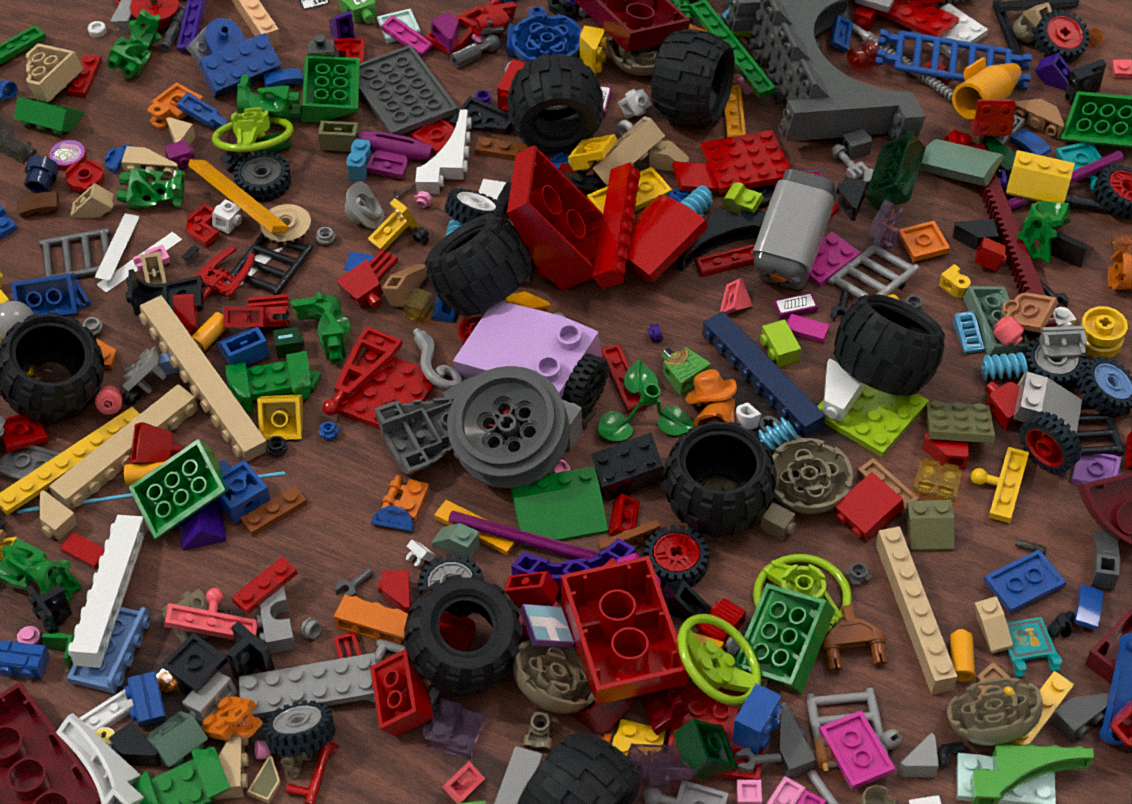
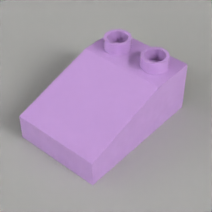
(527, 339)

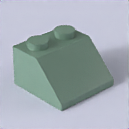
(176, 738)

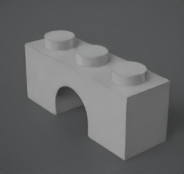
(277, 633)

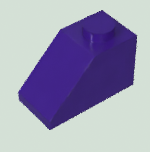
(342, 26)
(1054, 71)

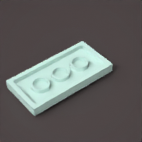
(1035, 791)

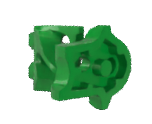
(126, 53)
(281, 104)
(139, 188)
(1040, 225)
(332, 326)
(19, 570)

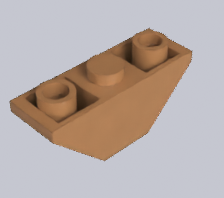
(1041, 116)

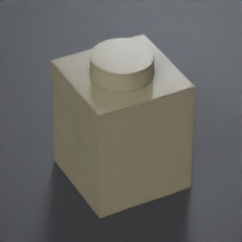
(778, 521)

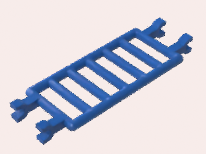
(896, 59)

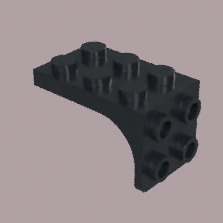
(142, 292)

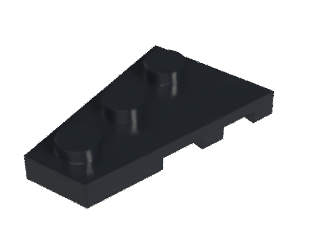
(484, 116)

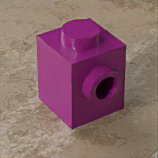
(179, 153)

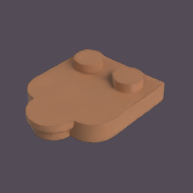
(1031, 310)

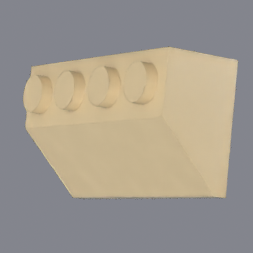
(629, 147)

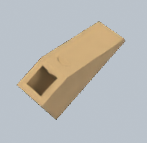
(146, 159)
(233, 760)

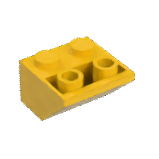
(592, 48)

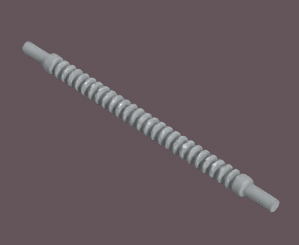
(929, 80)

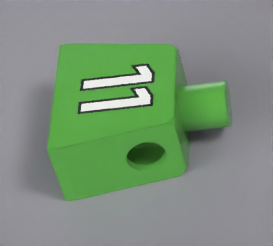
(361, 9)

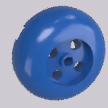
(545, 35)

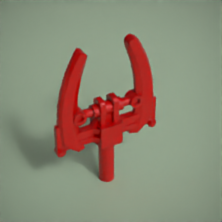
(216, 283)

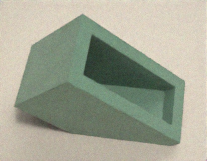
(458, 540)

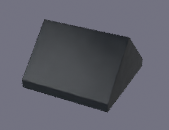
(1070, 250)

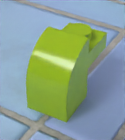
(741, 199)

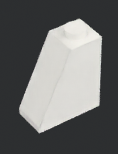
(840, 391)

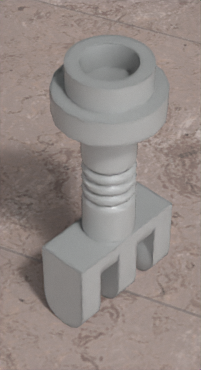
(853, 170)

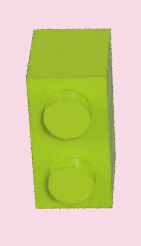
(780, 343)

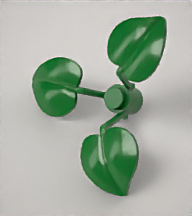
(642, 380)

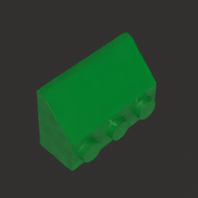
(46, 115)

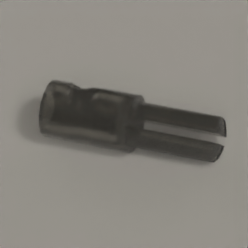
(1031, 547)

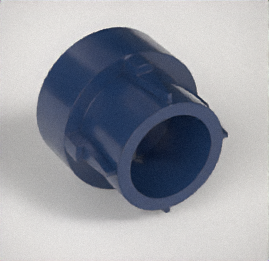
(40, 173)

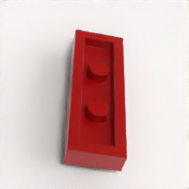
(82, 83)
(264, 585)

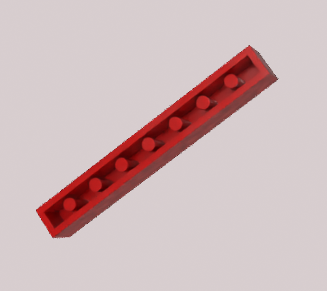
(616, 226)

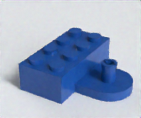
(234, 56)

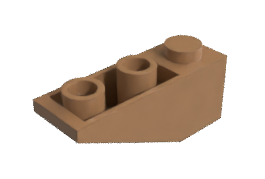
(402, 283)

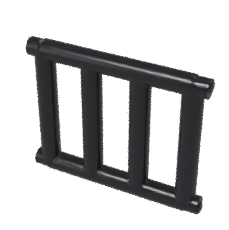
(285, 276)
(1112, 432)

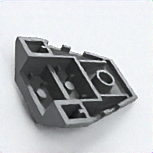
(415, 431)

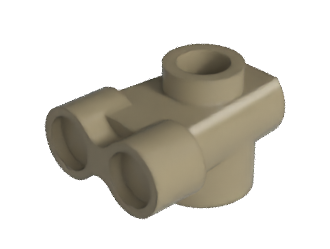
(538, 737)
(294, 763)

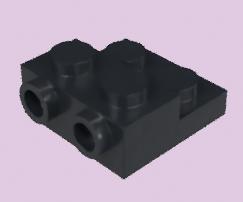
(1085, 79)

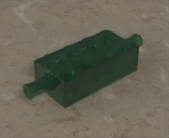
(896, 171)

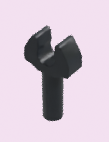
(1061, 297)
(841, 309)

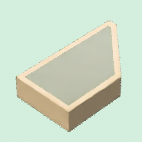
(266, 782)

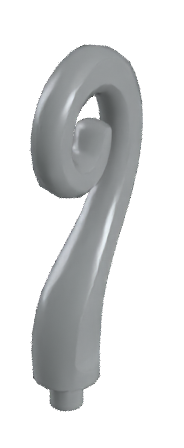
(436, 377)

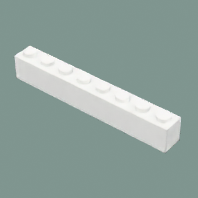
(107, 592)

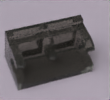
(15, 149)

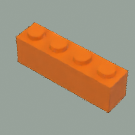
(370, 620)

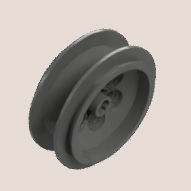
(482, 404)

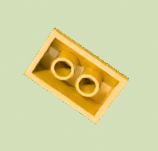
(1039, 177)

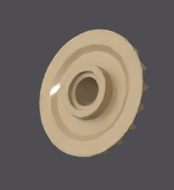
(293, 216)

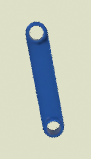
(1120, 689)

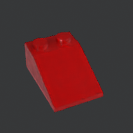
(399, 695)

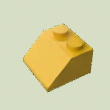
(281, 416)

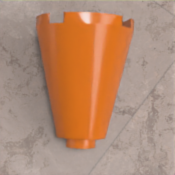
(1121, 273)
(717, 411)

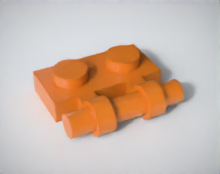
(412, 495)

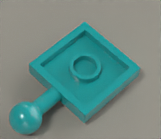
(1081, 155)

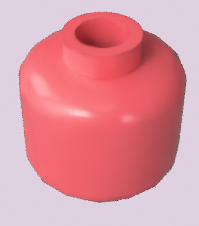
(1008, 331)
(109, 400)

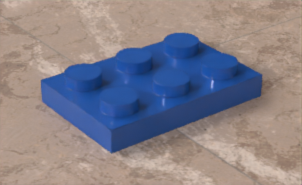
(1024, 581)

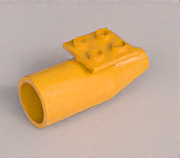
(984, 83)

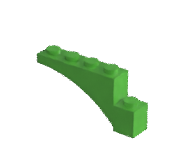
(1023, 763)

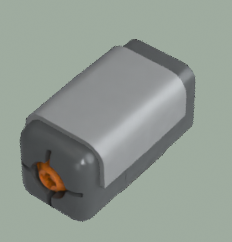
(793, 228)

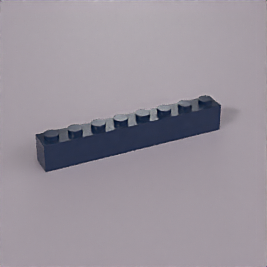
(763, 374)

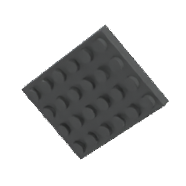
(403, 91)

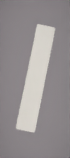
(117, 247)
(121, 274)

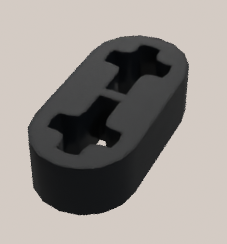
(563, 8)

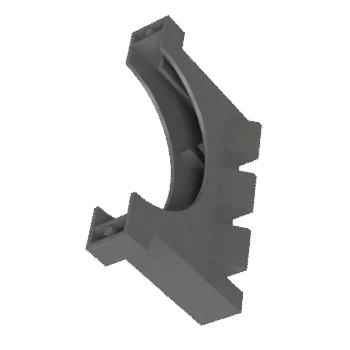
(818, 95)

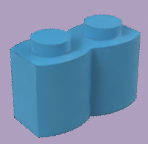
(358, 160)

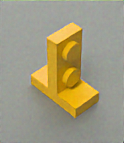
(393, 226)

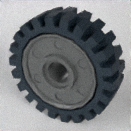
(263, 175)

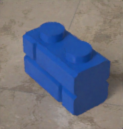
(23, 659)
(146, 699)

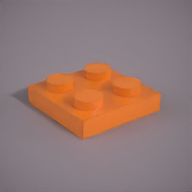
(923, 241)

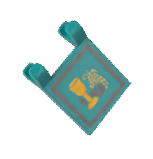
(1031, 642)

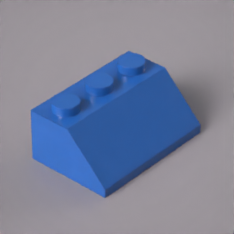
(48, 293)

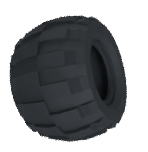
(692, 77)
(555, 82)
(478, 264)
(50, 340)
(889, 345)
(720, 451)
(452, 668)
(583, 772)

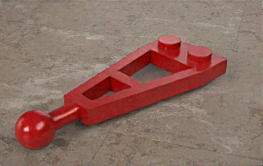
(464, 19)
(371, 340)

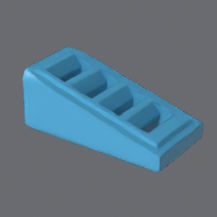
(968, 320)

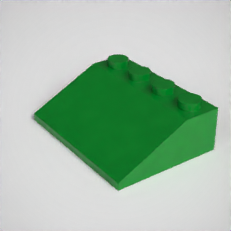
(329, 87)
(1100, 120)
(179, 488)
(561, 505)
(786, 636)

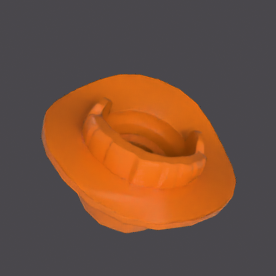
(710, 387)

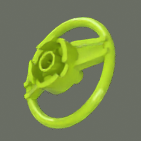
(248, 127)
(808, 576)
(713, 667)

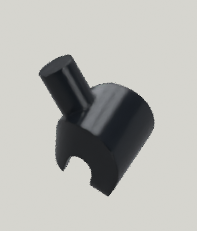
(1062, 624)

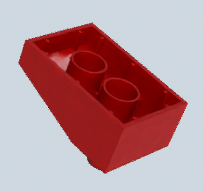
(553, 220)
(622, 630)

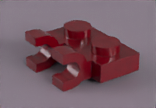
(659, 711)

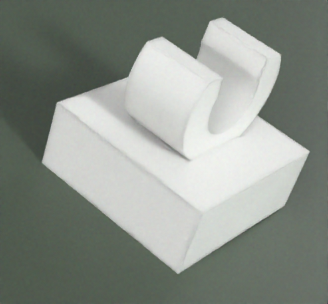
(419, 550)

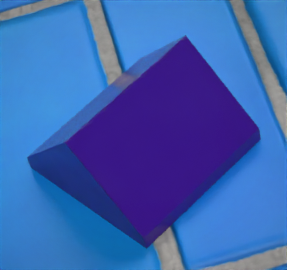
(203, 528)

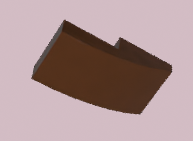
(42, 202)

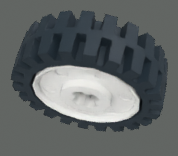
(468, 205)

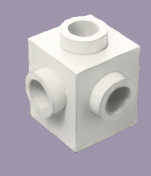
(634, 103)
(226, 216)

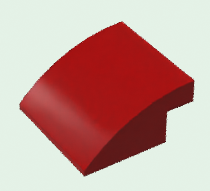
(661, 236)

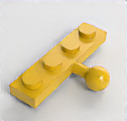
(1007, 484)
(1052, 694)

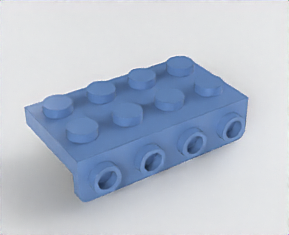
(119, 653)

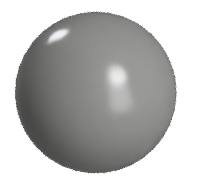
(11, 313)

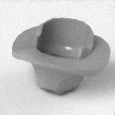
(363, 206)

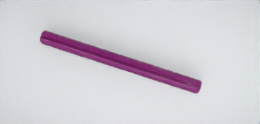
(1077, 175)
(521, 536)

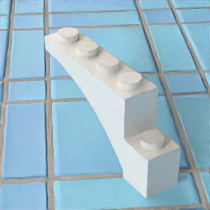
(449, 162)
(108, 769)

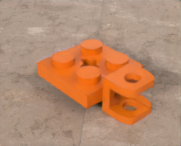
(165, 106)
(230, 717)

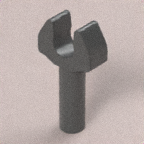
(353, 584)
(754, 760)

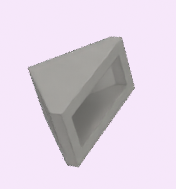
(922, 760)

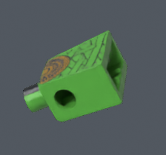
(682, 368)

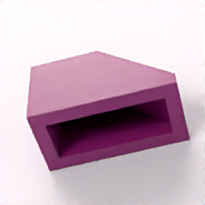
(446, 30)

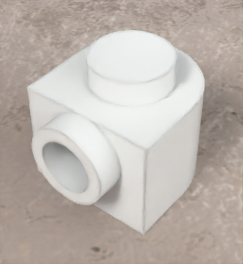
(1064, 317)
(747, 416)

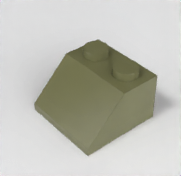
(930, 525)

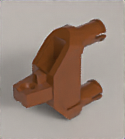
(851, 633)

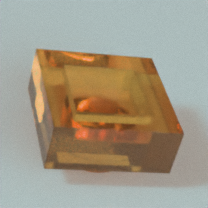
(823, 754)

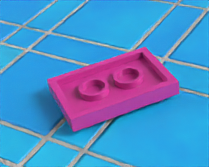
(831, 257)
(856, 750)

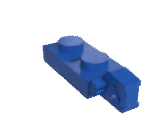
(201, 111)

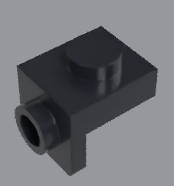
(231, 159)

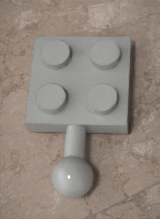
(688, 794)

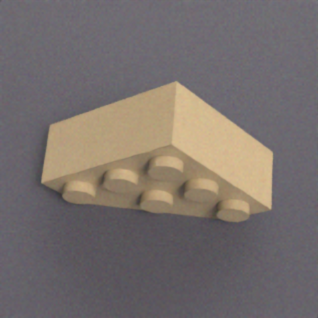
(50, 70)

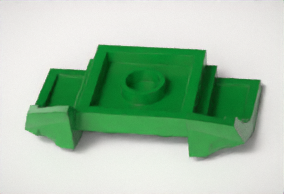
(269, 379)
(189, 783)

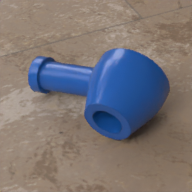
(8, 89)

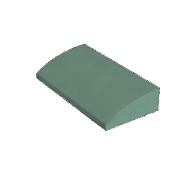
(960, 162)
(987, 306)

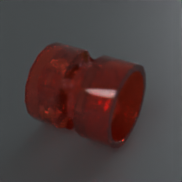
(862, 55)

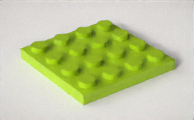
(878, 419)

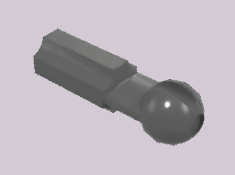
(473, 51)

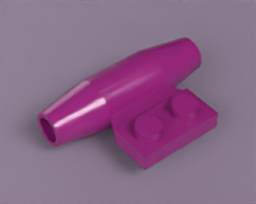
(392, 153)

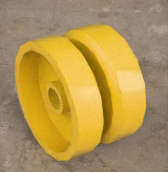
(1104, 331)

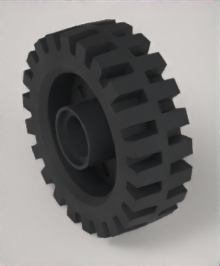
(586, 382)

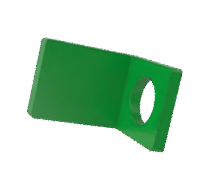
(59, 641)

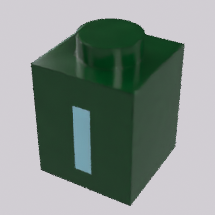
(288, 341)

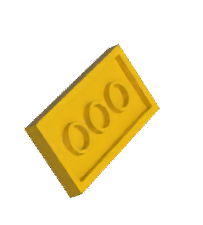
(649, 188)

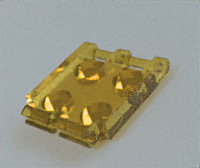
(937, 479)

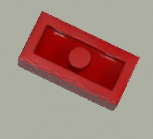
(623, 514)

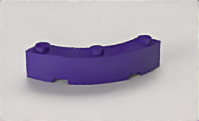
(530, 563)

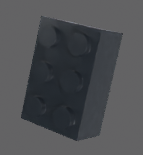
(629, 466)

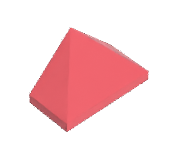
(735, 297)
(463, 782)

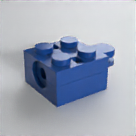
(244, 490)

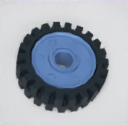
(1106, 386)

